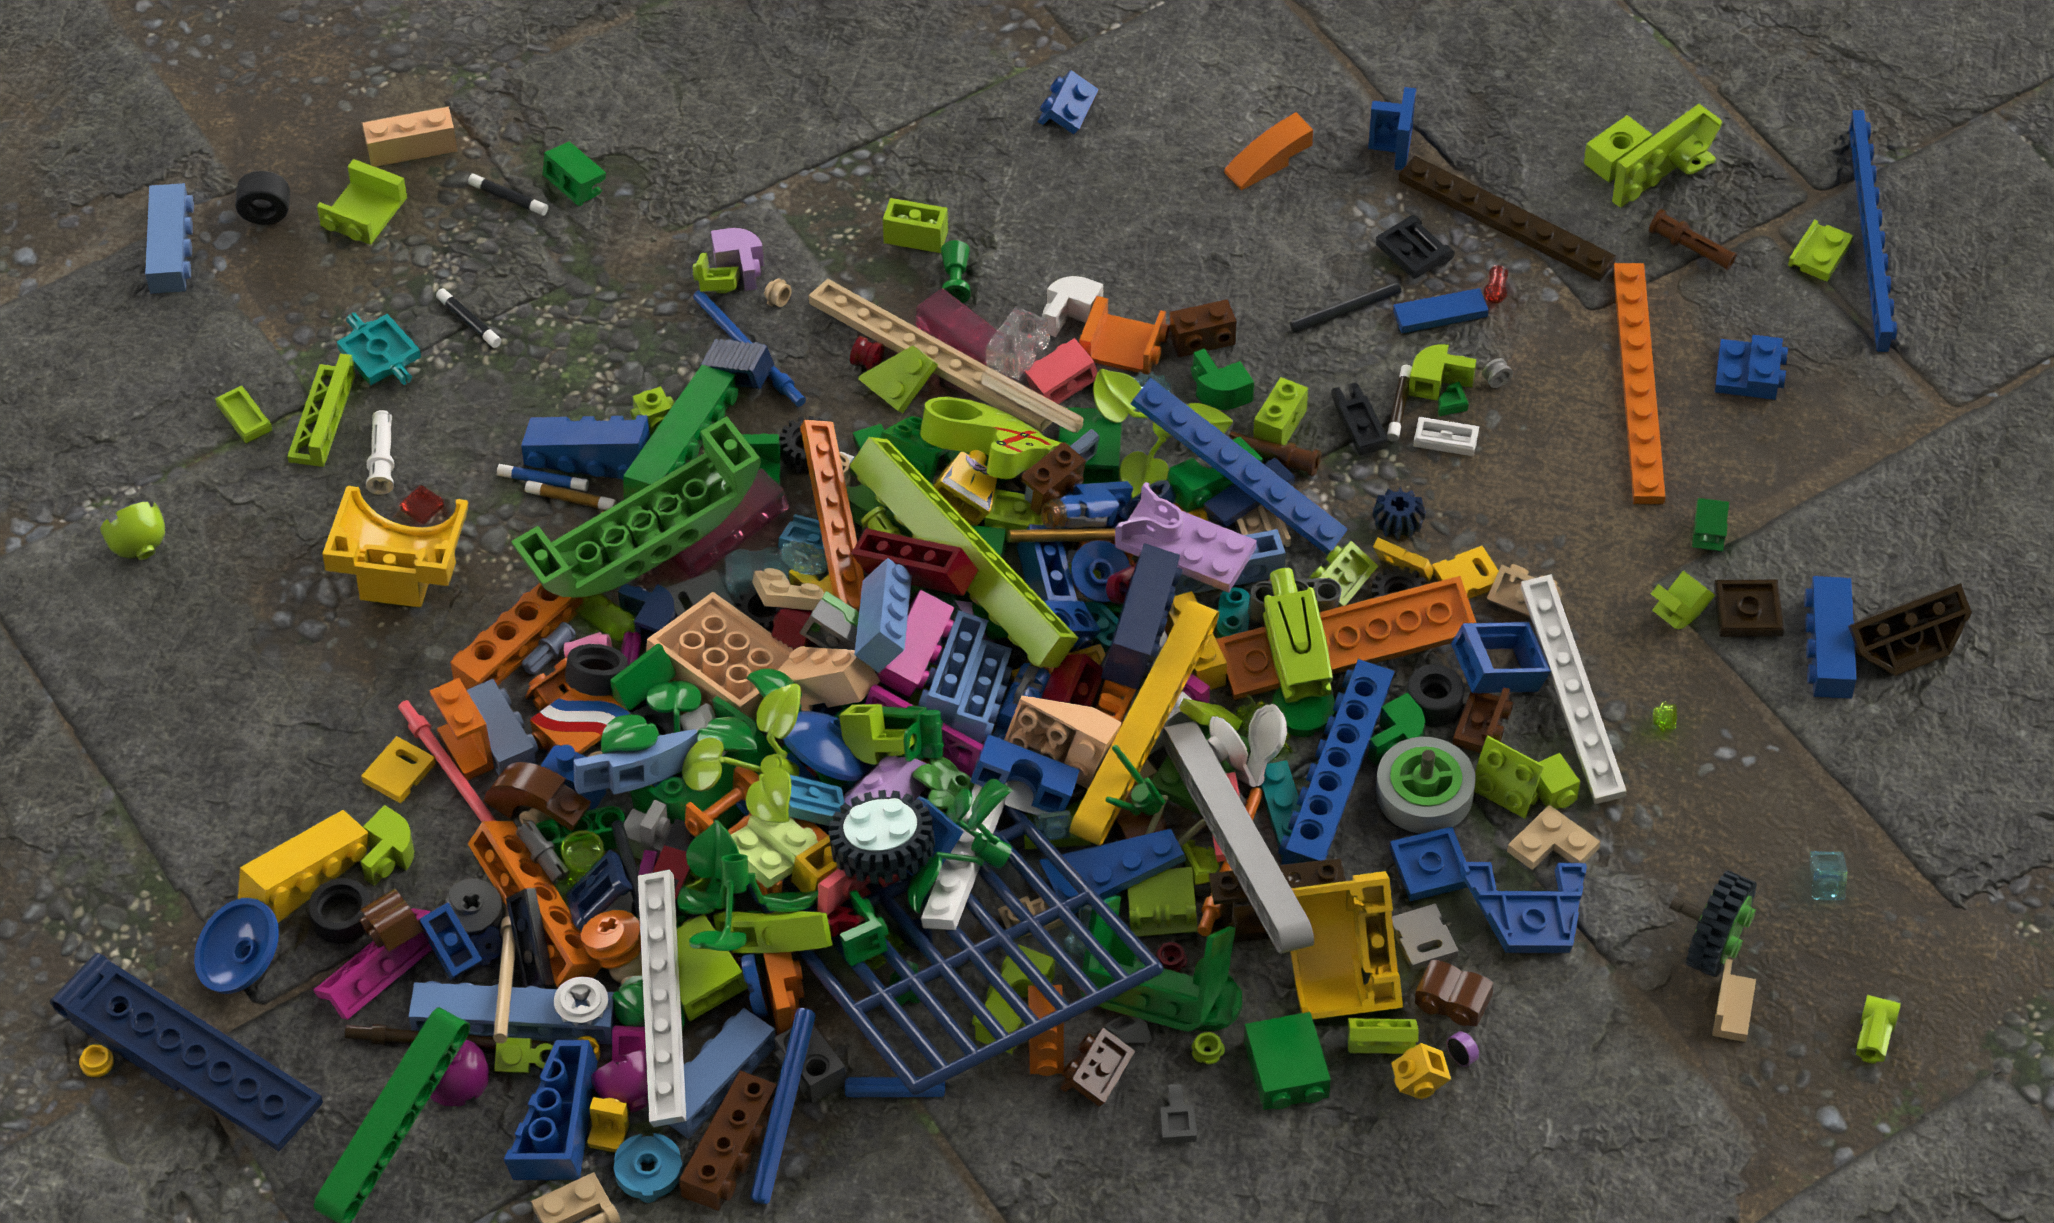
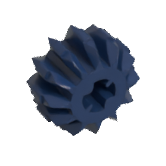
(1399, 513)

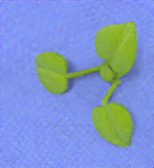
(1113, 397)
(771, 795)

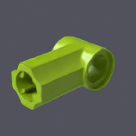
(1878, 1022)

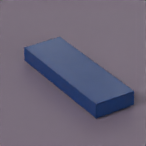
(1440, 310)

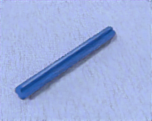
(782, 1106)

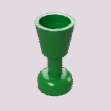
(955, 260)

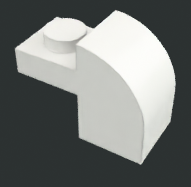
(1070, 298)

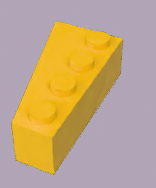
(296, 868)

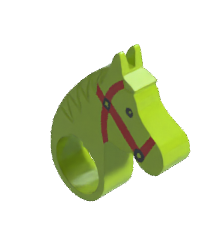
(976, 426)

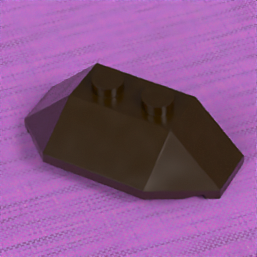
(1913, 630)

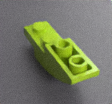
(778, 930)

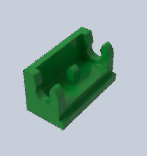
(573, 172)

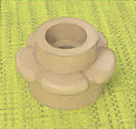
(777, 293)

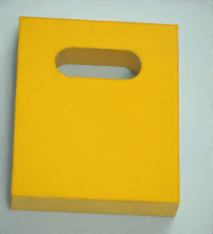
(1401, 557)
(1464, 566)
(395, 775)

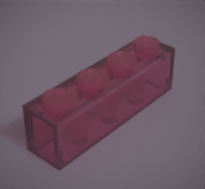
(955, 325)
(759, 507)

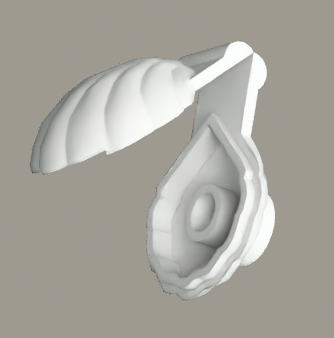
(1265, 740)

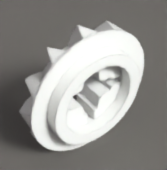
(579, 989)

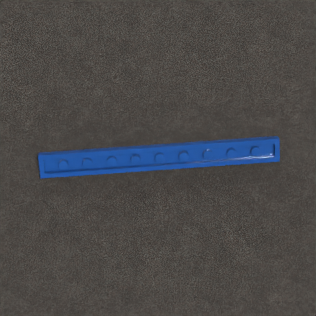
(1872, 237)

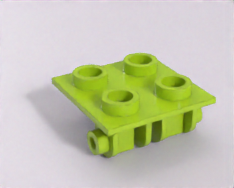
(1507, 777)
(1163, 904)

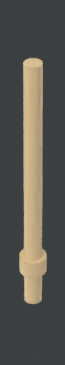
(505, 981)

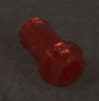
(1496, 288)

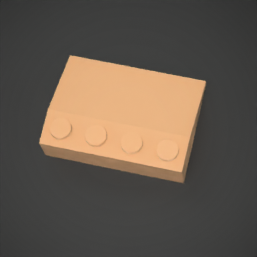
(718, 649)

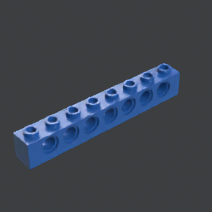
(1338, 764)

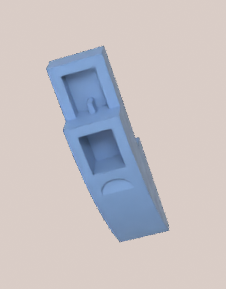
(634, 769)

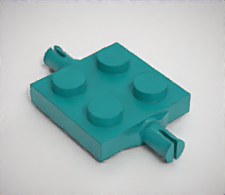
(379, 349)

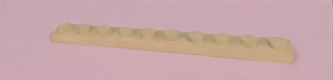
(900, 335)

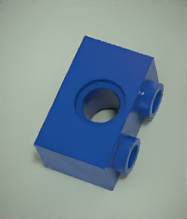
(449, 941)

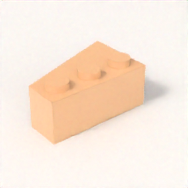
(829, 676)

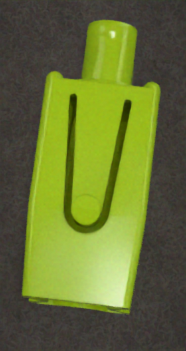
(1296, 639)

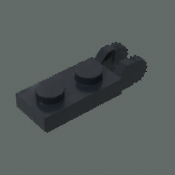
(1360, 420)

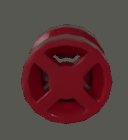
(866, 353)

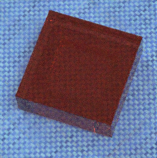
(422, 504)

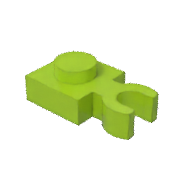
(518, 1054)

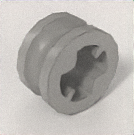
(1497, 373)

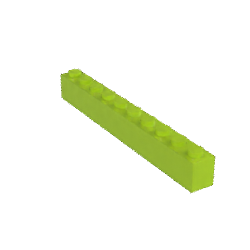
(996, 584)

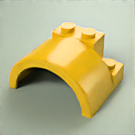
(389, 558)
(1348, 937)

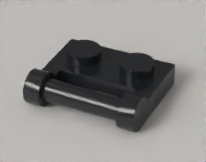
(1409, 252)

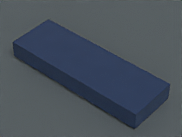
(1235, 503)

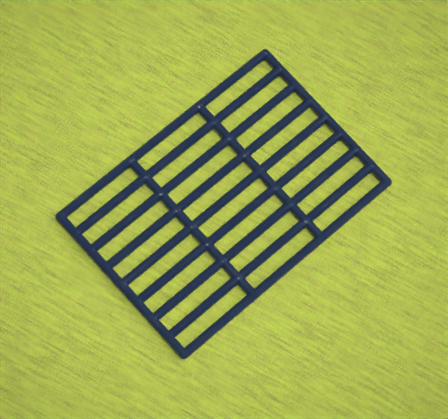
(975, 954)

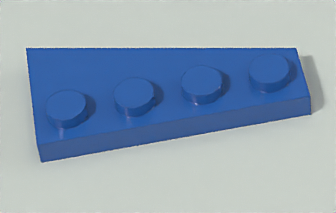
(1117, 864)

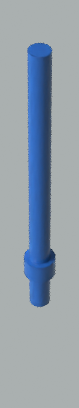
(781, 381)

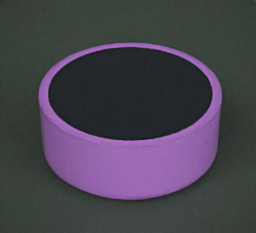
(1462, 1048)

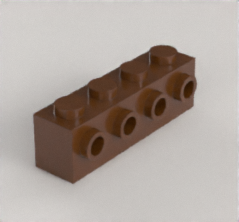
(729, 1141)

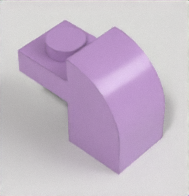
(739, 248)

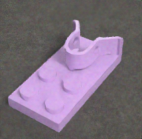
(1205, 549)

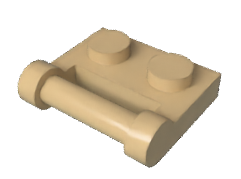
(576, 1202)

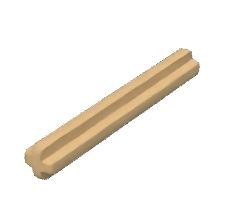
(1032, 400)

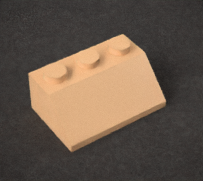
(409, 136)

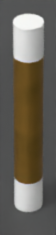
(569, 495)

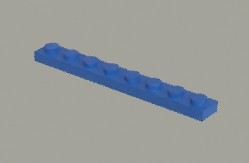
(1239, 466)

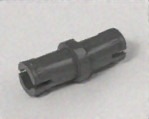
(542, 852)

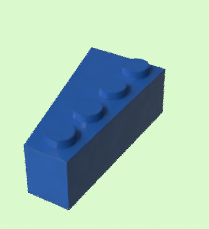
(585, 444)
(556, 1125)

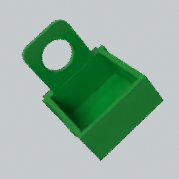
(925, 727)

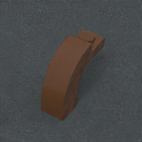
(538, 788)

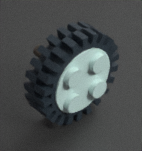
(881, 836)

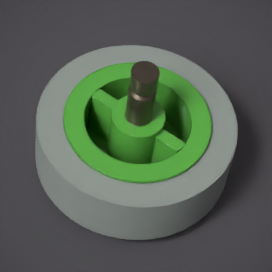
(1425, 784)

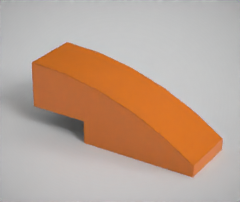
(1270, 151)

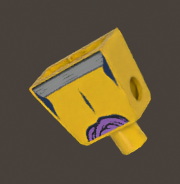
(968, 486)

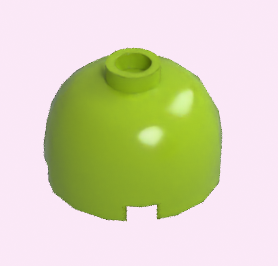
(135, 531)

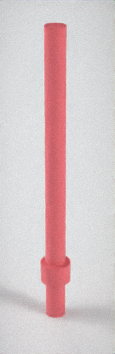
(421, 729)

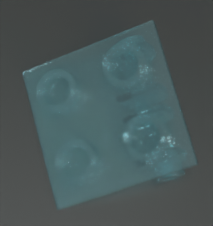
(742, 563)

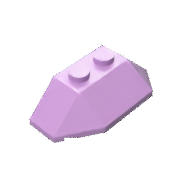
(888, 775)

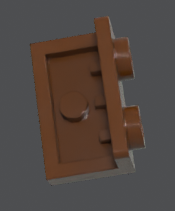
(1054, 475)
(1481, 719)

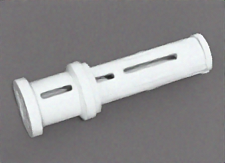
(380, 462)

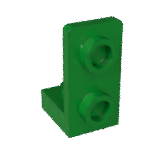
(866, 939)

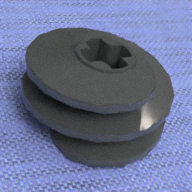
(476, 905)

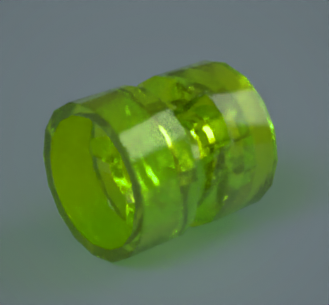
(580, 853)

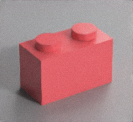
(1062, 372)

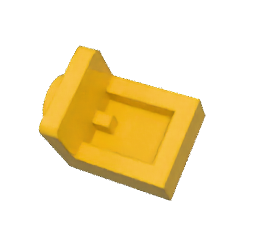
(609, 1124)

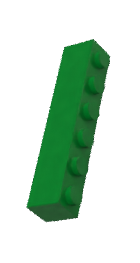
(679, 435)

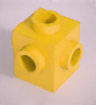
(1420, 1071)

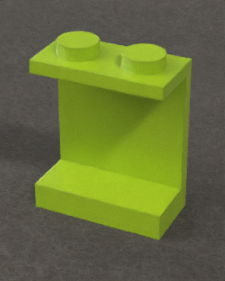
(365, 203)

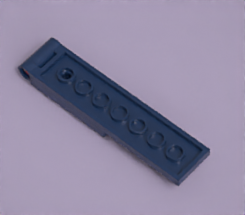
(185, 1051)

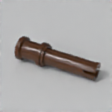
(1681, 234)
(1288, 455)

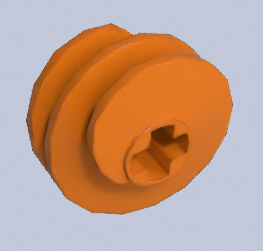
(612, 938)

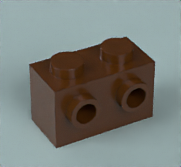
(1202, 327)

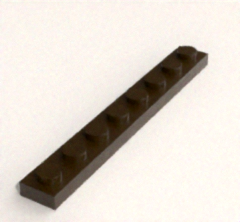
(1507, 218)

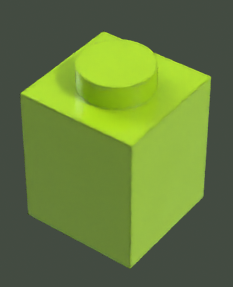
(1557, 783)

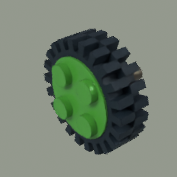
(1719, 922)

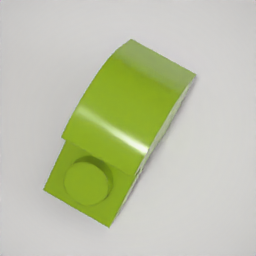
(1436, 366)
(1682, 601)
(866, 734)
(390, 845)

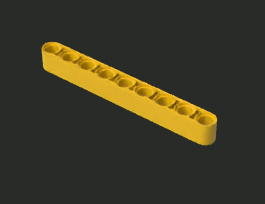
(1145, 720)

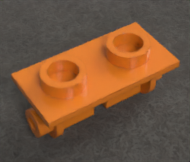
(547, 688)

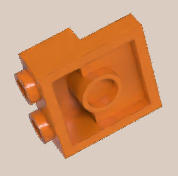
(783, 987)

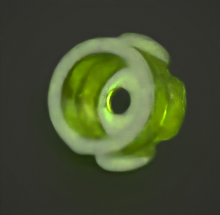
(1665, 716)

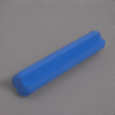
(886, 1088)

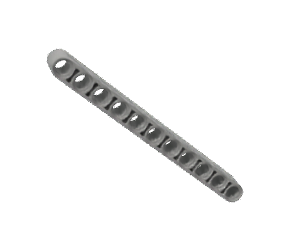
(1238, 838)

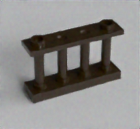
(1227, 890)

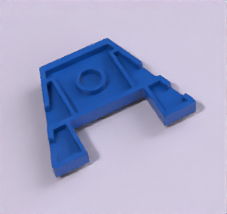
(1529, 918)

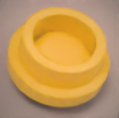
(96, 1061)

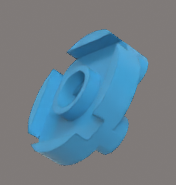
(653, 1183)

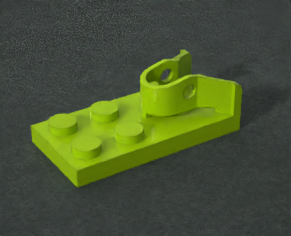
(1668, 149)

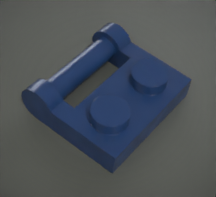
(597, 889)

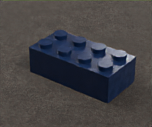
(1142, 617)

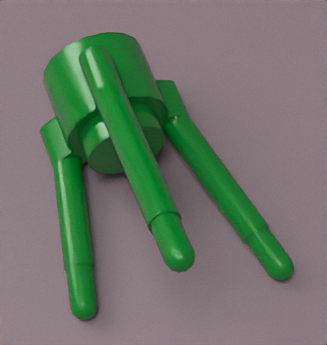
(1144, 795)

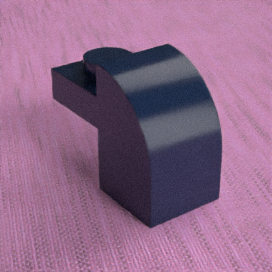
(650, 609)

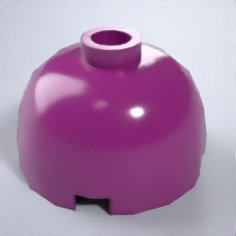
(464, 1077)
(624, 1081)

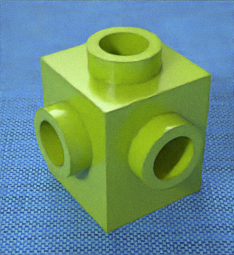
(654, 405)

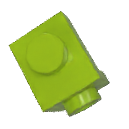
(715, 279)

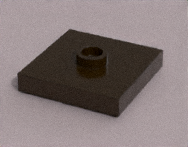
(1748, 608)

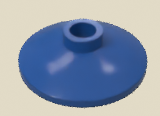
(1099, 556)

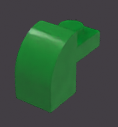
(1221, 387)
(1710, 524)
(1400, 721)

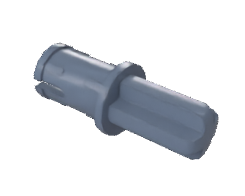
(548, 648)

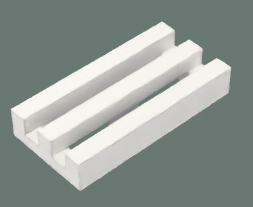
(1446, 440)

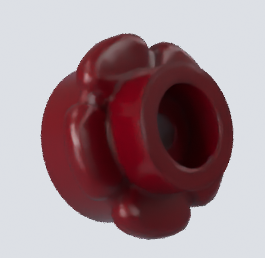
(1172, 951)

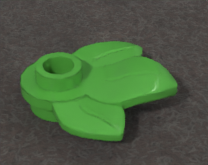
(943, 781)

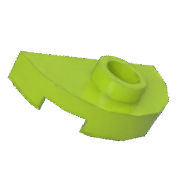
(1201, 861)

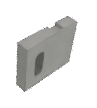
(1423, 930)

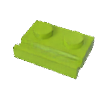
(1821, 250)

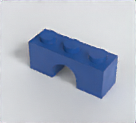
(1047, 778)

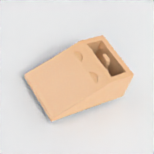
(1064, 733)

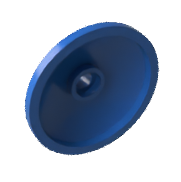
(820, 745)
(236, 945)

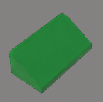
(635, 681)

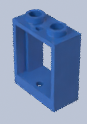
(1477, 668)

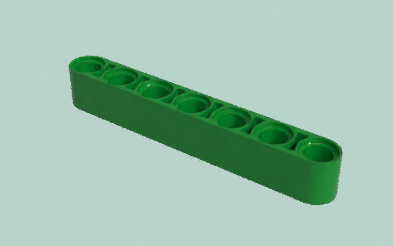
(391, 1116)

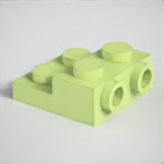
(772, 847)

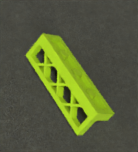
(327, 417)

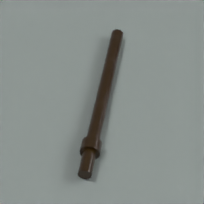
(381, 1034)

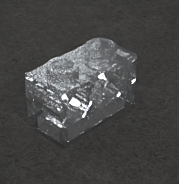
(1017, 343)

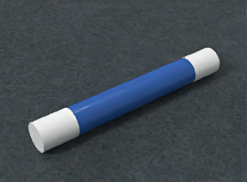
(542, 477)

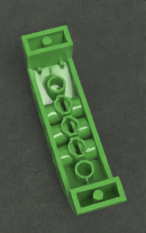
(649, 523)

